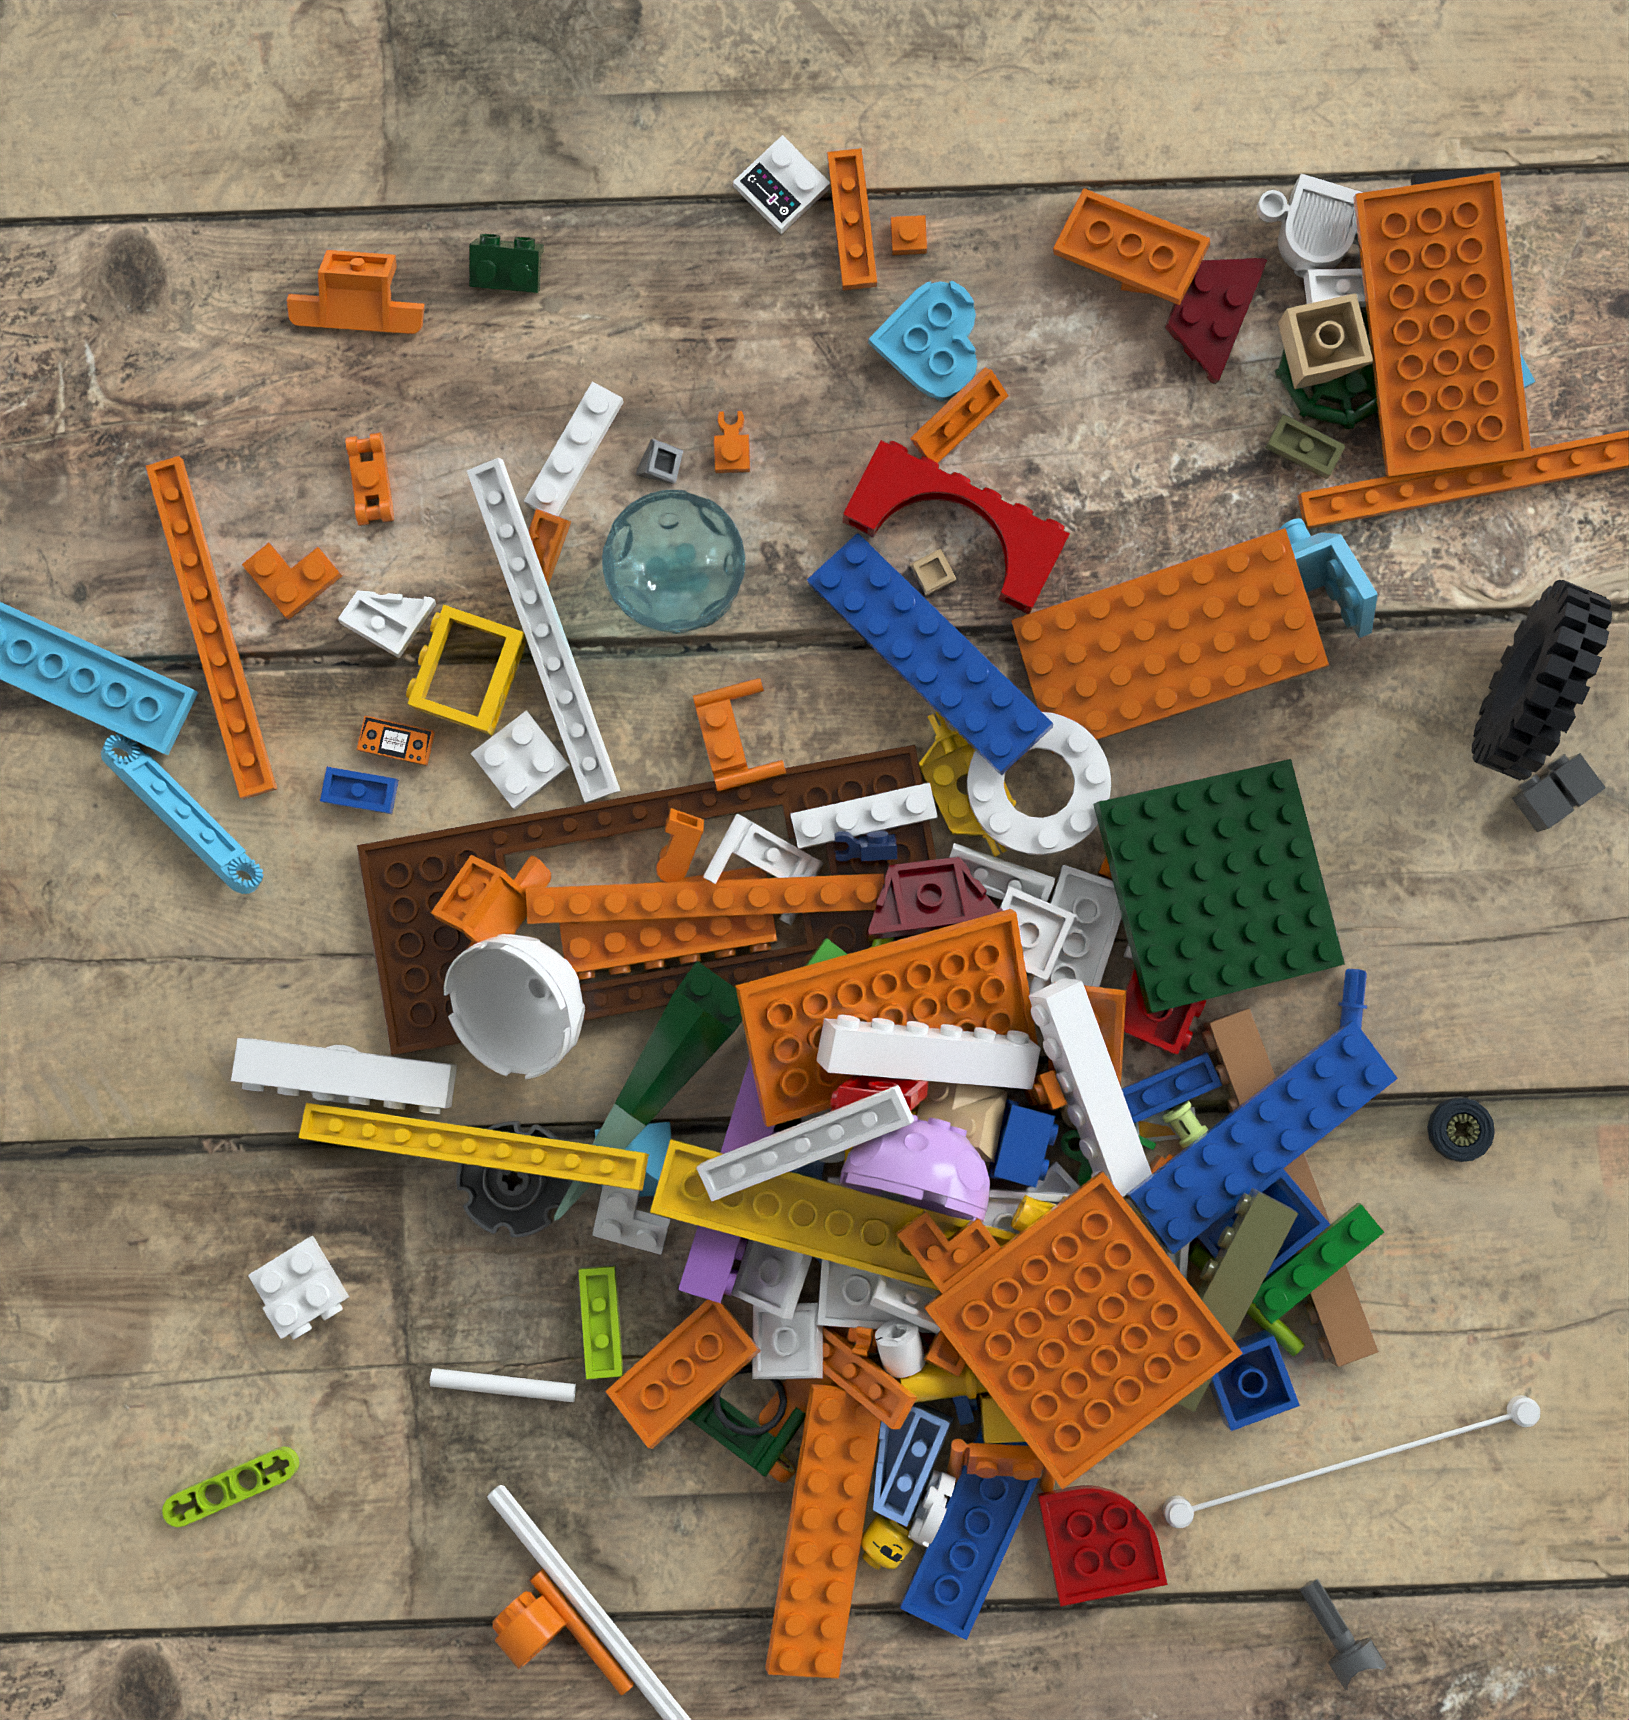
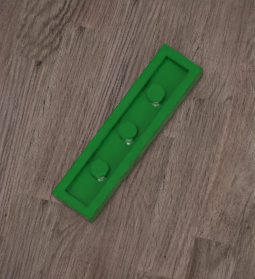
(1316, 1262)

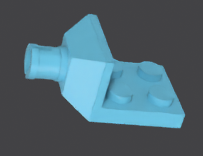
(1330, 563)

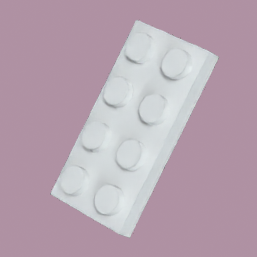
(1091, 932)

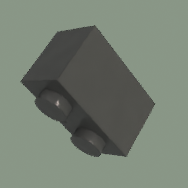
(1556, 793)

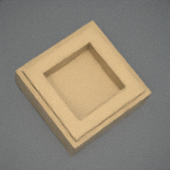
(932, 572)

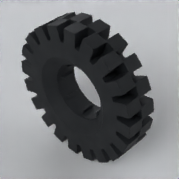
(1541, 680)

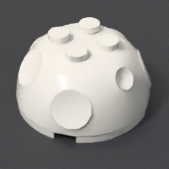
(515, 1004)

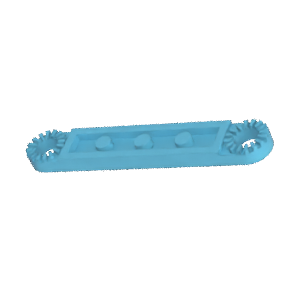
(181, 813)

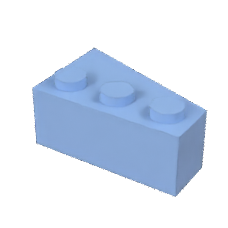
(907, 1461)

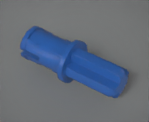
(1353, 997)

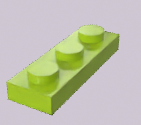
(600, 1322)

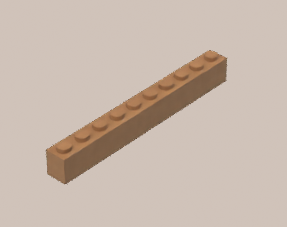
(1333, 1304)

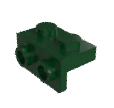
(505, 263)

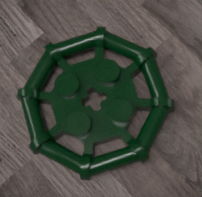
(1339, 390)

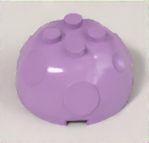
(927, 1165)

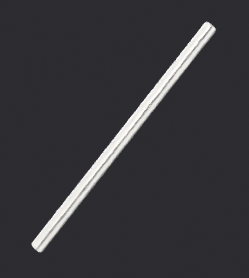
(586, 1605)

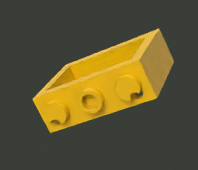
(499, 684)

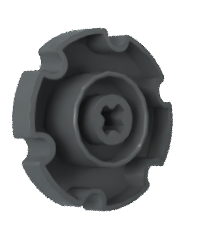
(498, 1204)

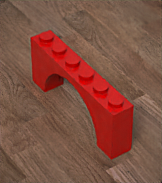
(900, 480)

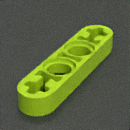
(231, 1487)

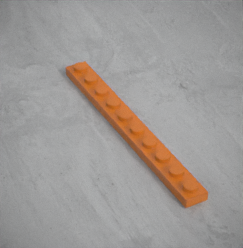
(1421, 490)
(211, 627)
(703, 898)

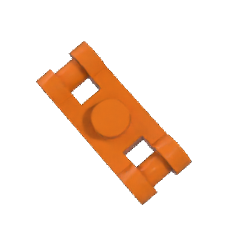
(370, 479)

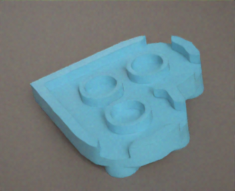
(930, 339)

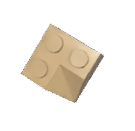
(1324, 340)
(968, 1107)

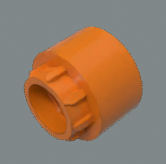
(526, 1627)

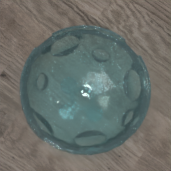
(673, 561)

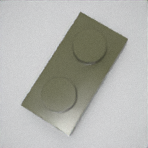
(1305, 446)

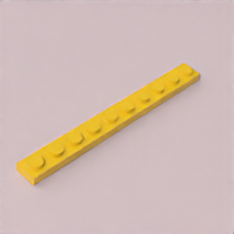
(475, 1146)

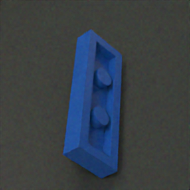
(1171, 1087)

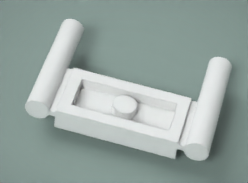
(763, 851)

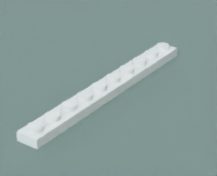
(543, 630)

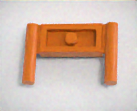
(723, 738)
(998, 1460)

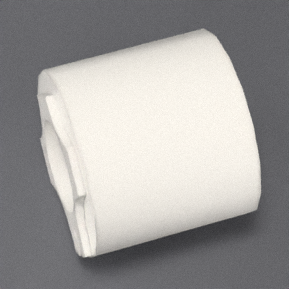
(900, 1348)

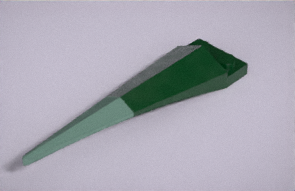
(688, 1034)

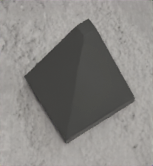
(660, 462)

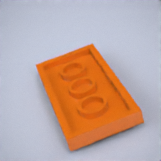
(1131, 246)
(682, 1372)

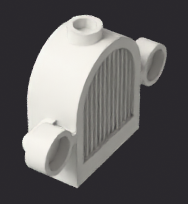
(1315, 223)

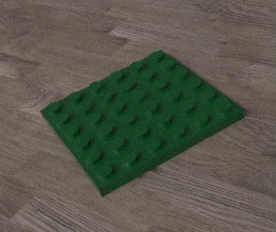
(1218, 885)

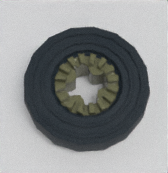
(1479, 1129)

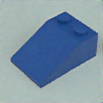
(1283, 1189)

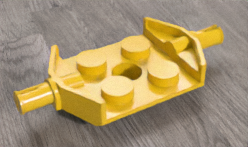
(942, 767)

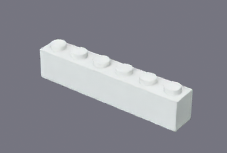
(927, 1052)
(343, 1073)
(1089, 1083)

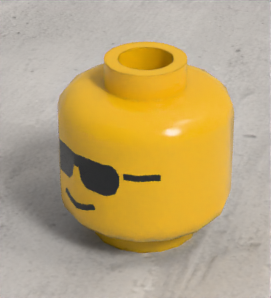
(885, 1543)

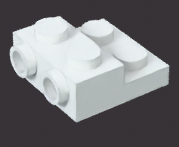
(298, 1289)

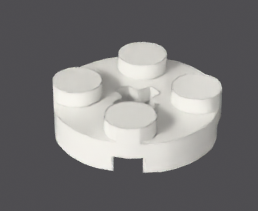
(931, 1511)

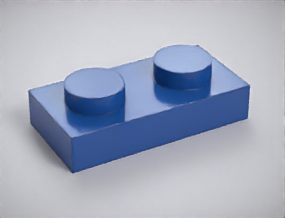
(359, 790)

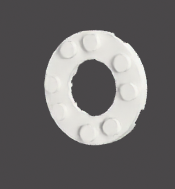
(1056, 831)

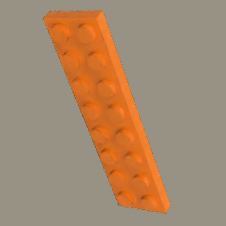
(823, 1535)

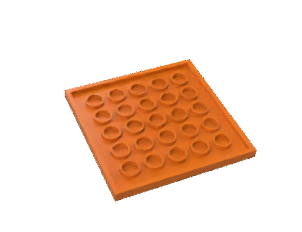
(1082, 1330)

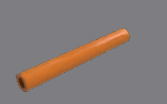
(582, 1632)

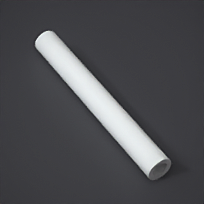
(503, 1385)

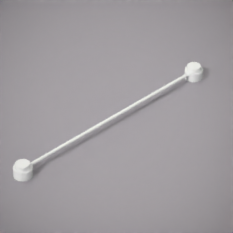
(1520, 1410)

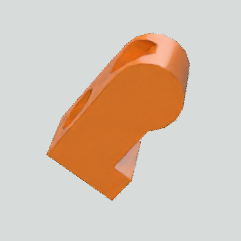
(677, 855)

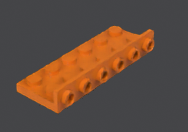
(650, 942)

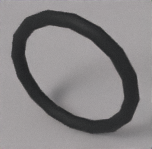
(757, 1430)

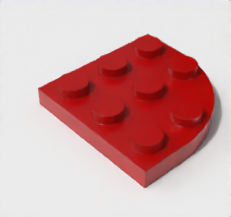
(1099, 1544)

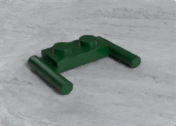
(757, 1450)

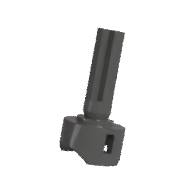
(1351, 1654)

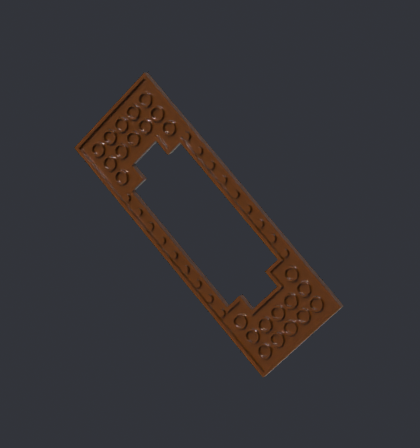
(413, 872)

